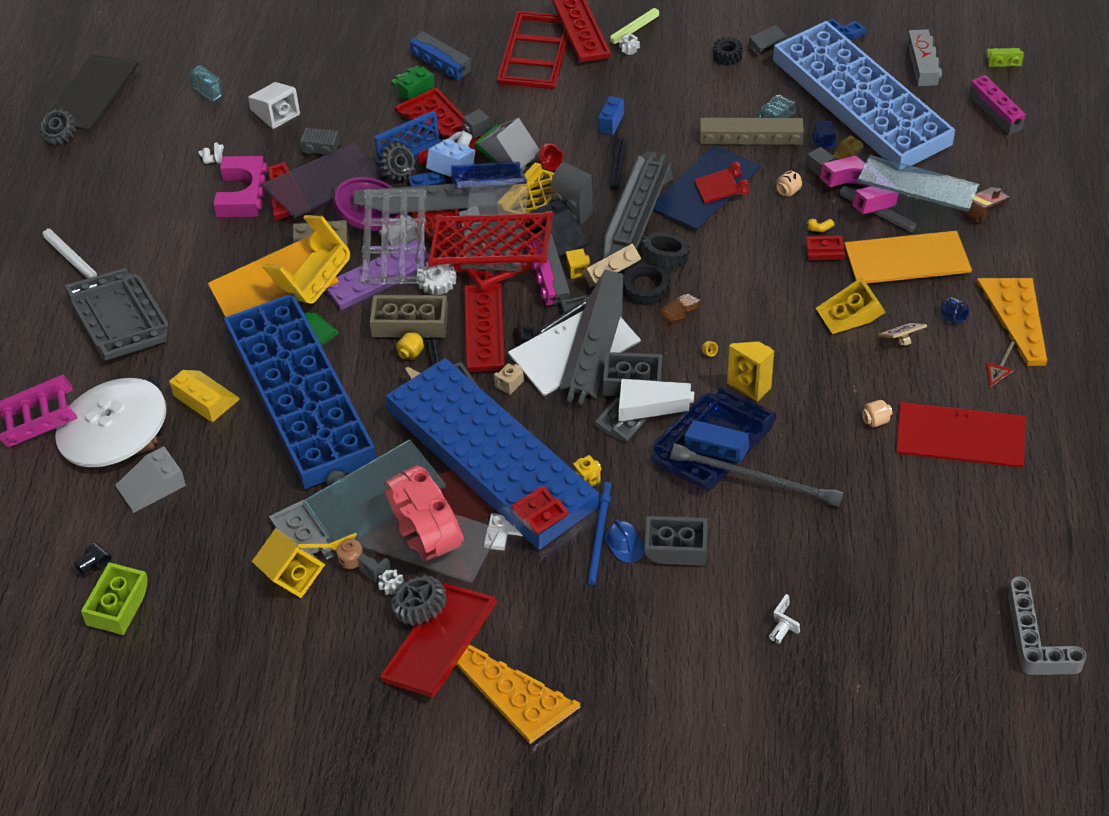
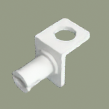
(784, 622)

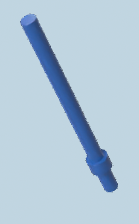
(604, 502)

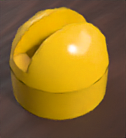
(712, 346)

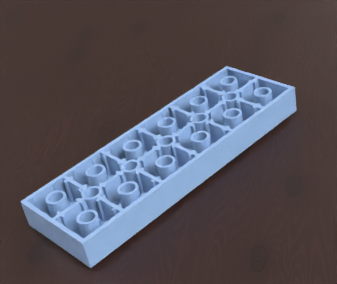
(863, 95)

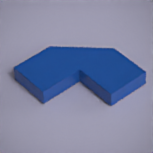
(851, 30)

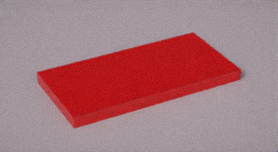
(437, 646)

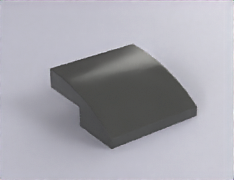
(610, 423)

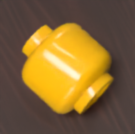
(410, 346)

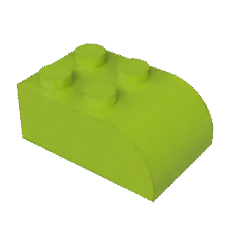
(115, 598)

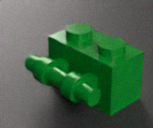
(413, 82)

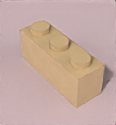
(614, 262)

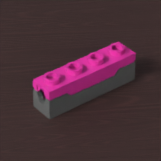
(997, 105)
(550, 275)

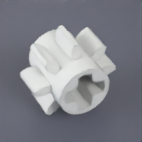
(629, 44)
(390, 581)

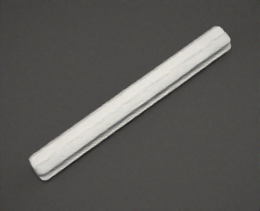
(69, 254)

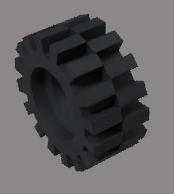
(722, 46)

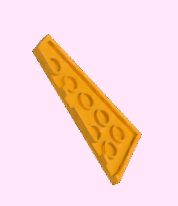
(1018, 312)

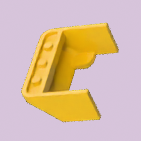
(319, 268)

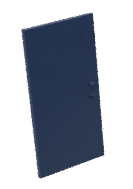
(683, 200)

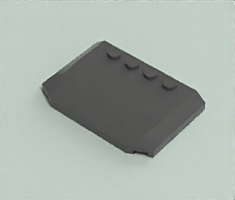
(117, 313)

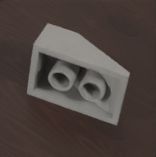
(151, 480)

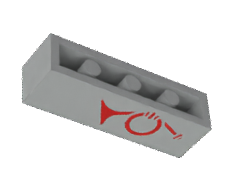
(924, 57)

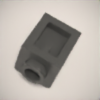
(372, 568)

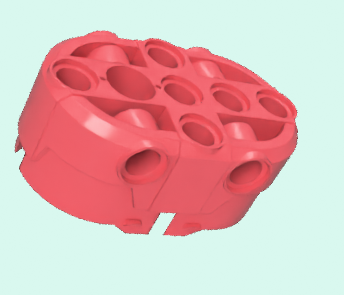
(423, 510)

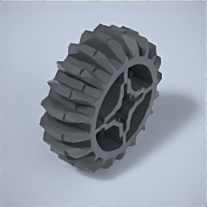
(418, 600)

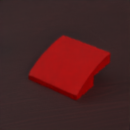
(539, 510)

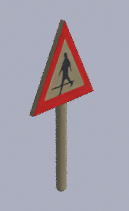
(998, 372)

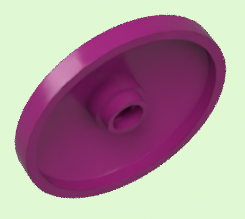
(352, 212)

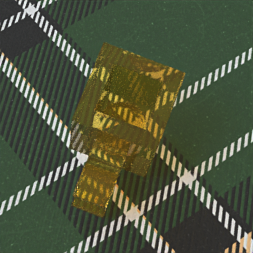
(848, 148)

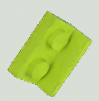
(1004, 57)

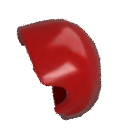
(549, 157)

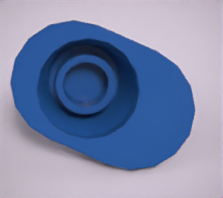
(624, 542)

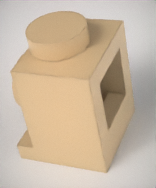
(509, 378)

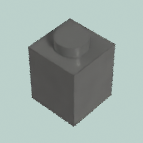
(476, 123)
(817, 158)

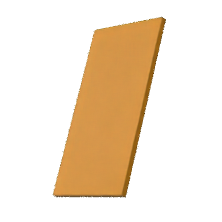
(907, 257)
(253, 286)

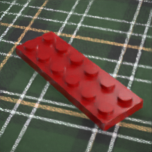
(582, 30)
(484, 328)

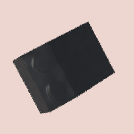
(564, 228)

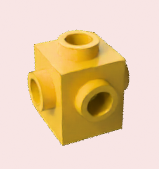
(588, 470)

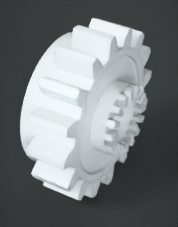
(438, 279)

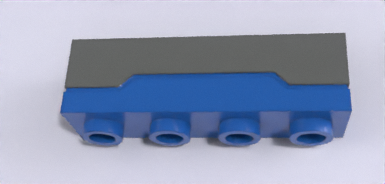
(440, 55)

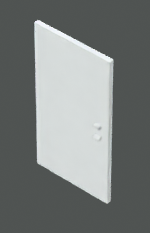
(547, 354)

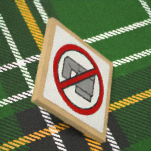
(902, 332)

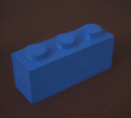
(717, 441)

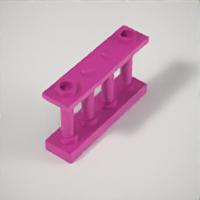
(33, 397)

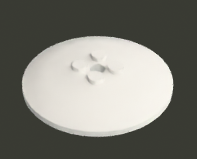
(102, 440)

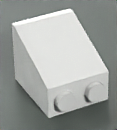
(275, 104)

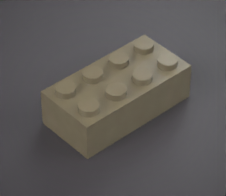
(409, 313)

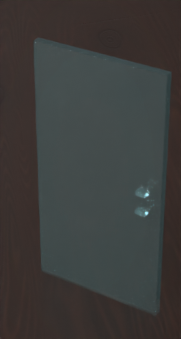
(918, 183)
(359, 499)

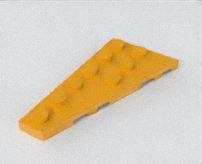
(517, 696)

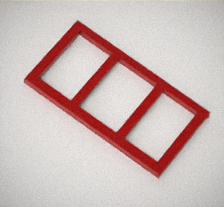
(507, 59)

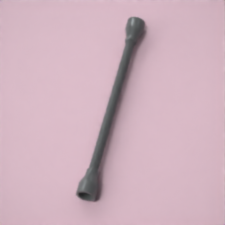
(831, 496)

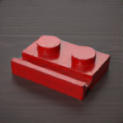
(825, 248)

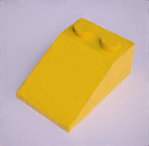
(850, 308)

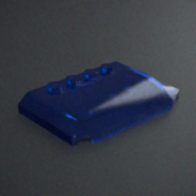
(719, 409)

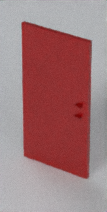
(961, 434)

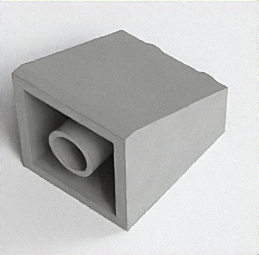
(511, 144)

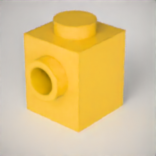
(576, 263)

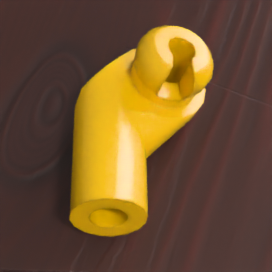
(820, 227)

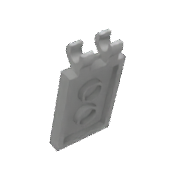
(302, 527)

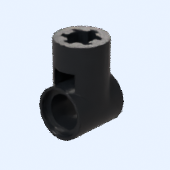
(94, 558)

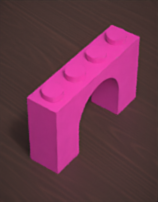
(848, 171)
(248, 201)

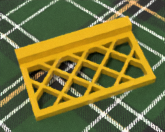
(533, 177)

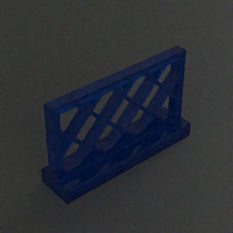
(487, 174)

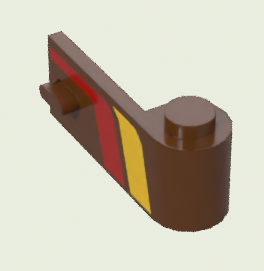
(984, 201)

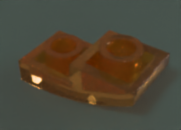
(678, 308)

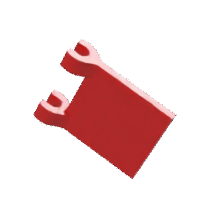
(722, 184)

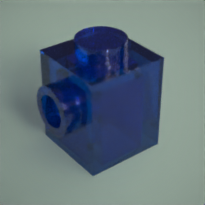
(824, 134)

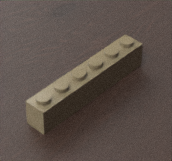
(752, 131)

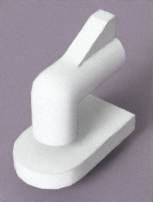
(207, 158)

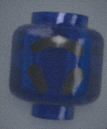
(954, 310)

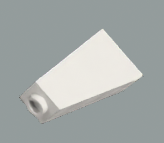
(653, 398)

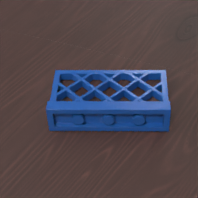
(424, 142)

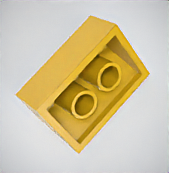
(750, 368)
(202, 394)

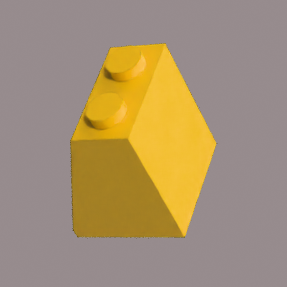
(287, 564)

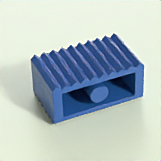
(610, 115)

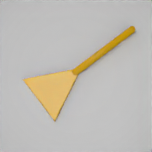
(333, 545)

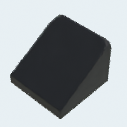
(523, 334)

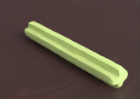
(635, 25)

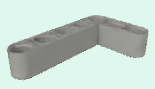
(1027, 630)

